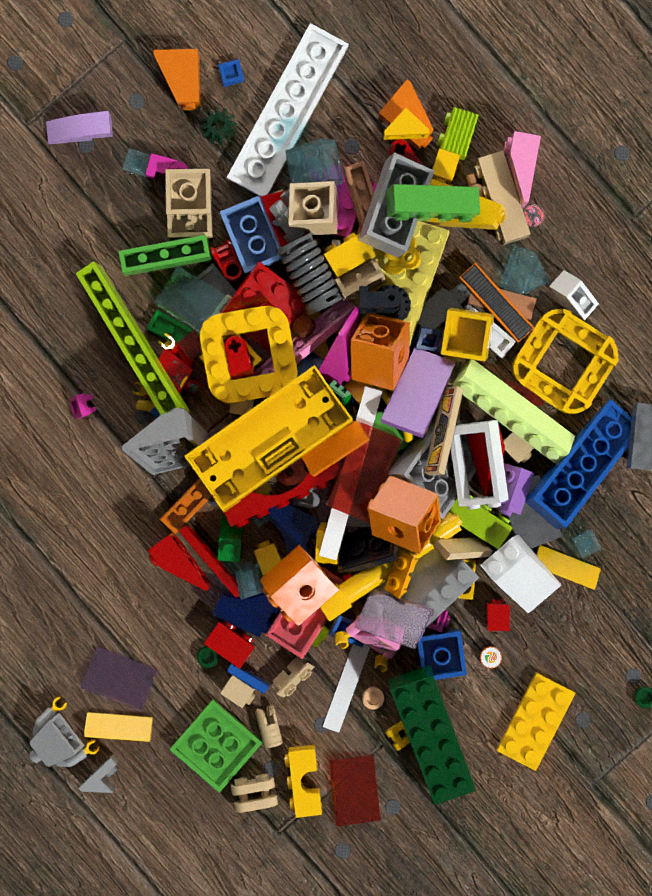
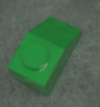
(230, 541)

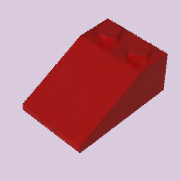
(175, 559)

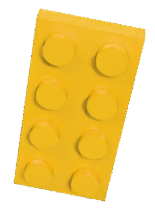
(535, 721)

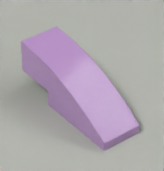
(79, 127)

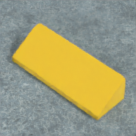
(569, 567)
(118, 727)

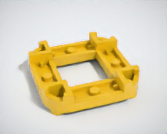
(243, 322)
(583, 335)

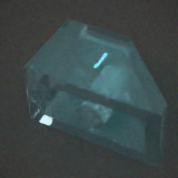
(249, 580)

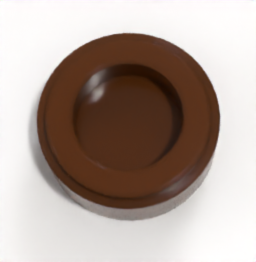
(304, 326)

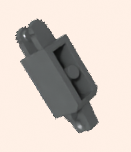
(436, 308)

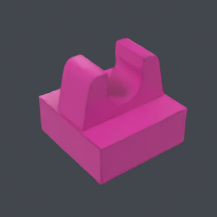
(79, 406)

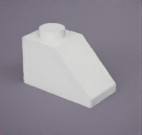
(574, 294)

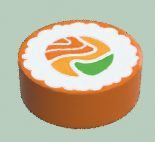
(490, 657)

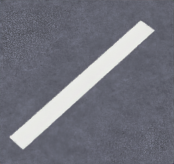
(338, 519)
(346, 687)

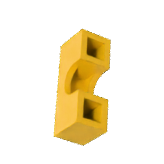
(305, 800)

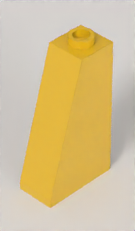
(489, 218)

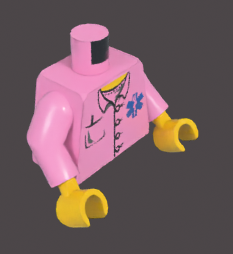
(375, 642)

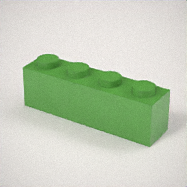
(432, 202)
(165, 255)

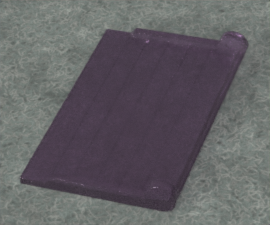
(394, 618)
(119, 679)

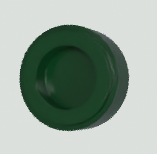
(207, 657)
(643, 697)

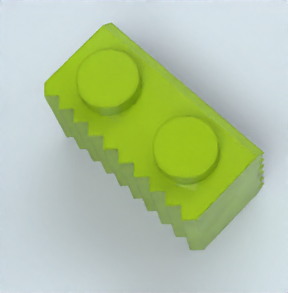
(459, 132)

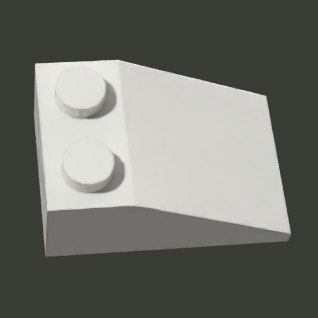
(521, 574)

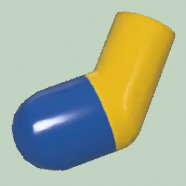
(147, 405)

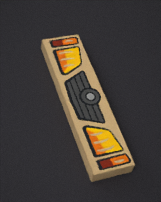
(443, 431)

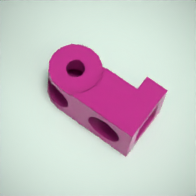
(158, 164)

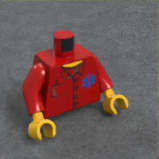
(177, 367)

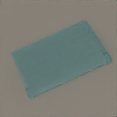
(190, 299)

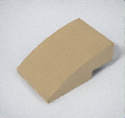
(188, 203)

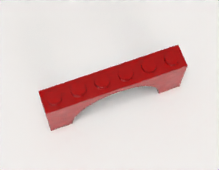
(258, 504)

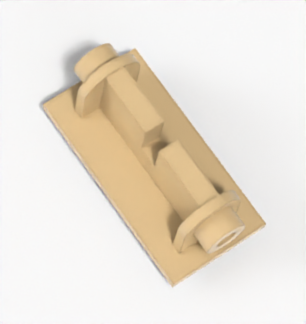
(287, 683)

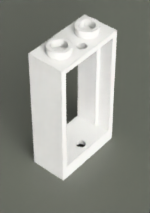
(495, 461)

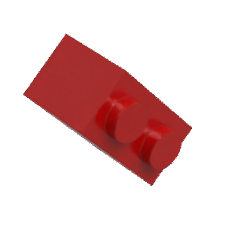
(230, 643)

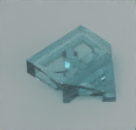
(523, 272)

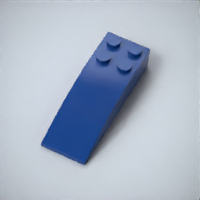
(577, 475)

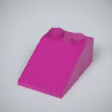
(338, 360)

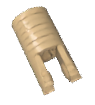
(269, 731)

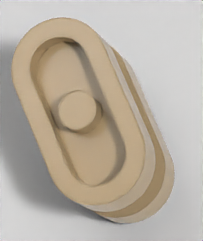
(243, 787)

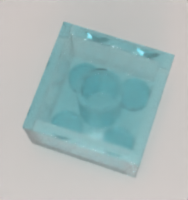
(314, 162)

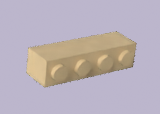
(500, 188)

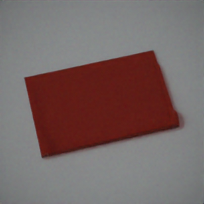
(354, 790)

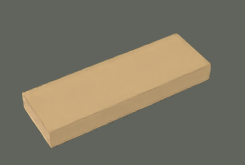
(462, 548)

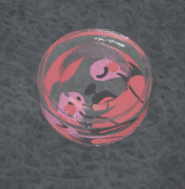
(534, 215)

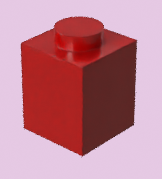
(497, 615)

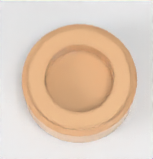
(373, 698)

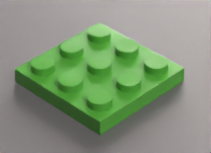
(216, 745)

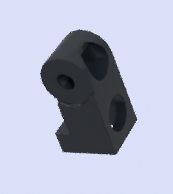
(379, 302)

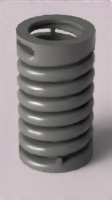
(311, 272)

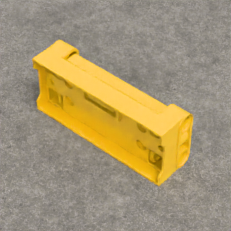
(268, 438)

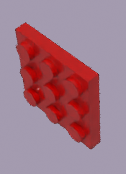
(266, 288)

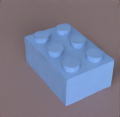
(251, 234)

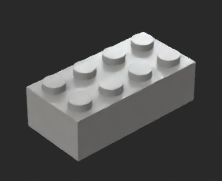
(384, 231)

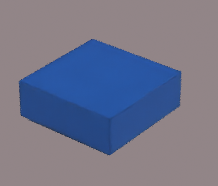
(231, 72)

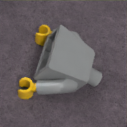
(56, 741)

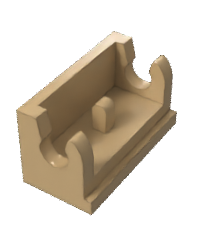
(367, 275)

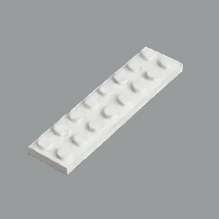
(287, 110)

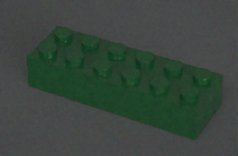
(432, 734)

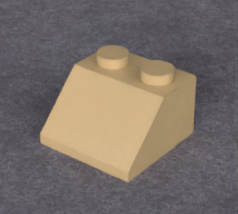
(314, 207)

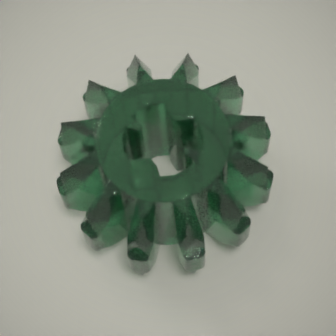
(226, 121)

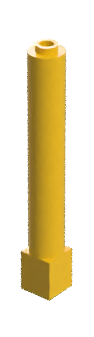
(370, 578)

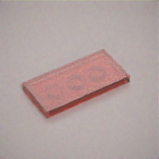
(363, 473)

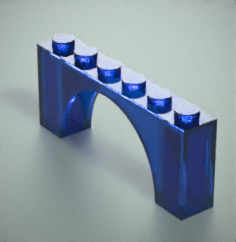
(254, 612)

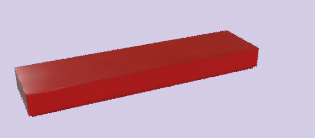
(210, 559)

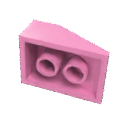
(521, 157)

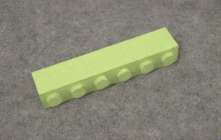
(514, 411)

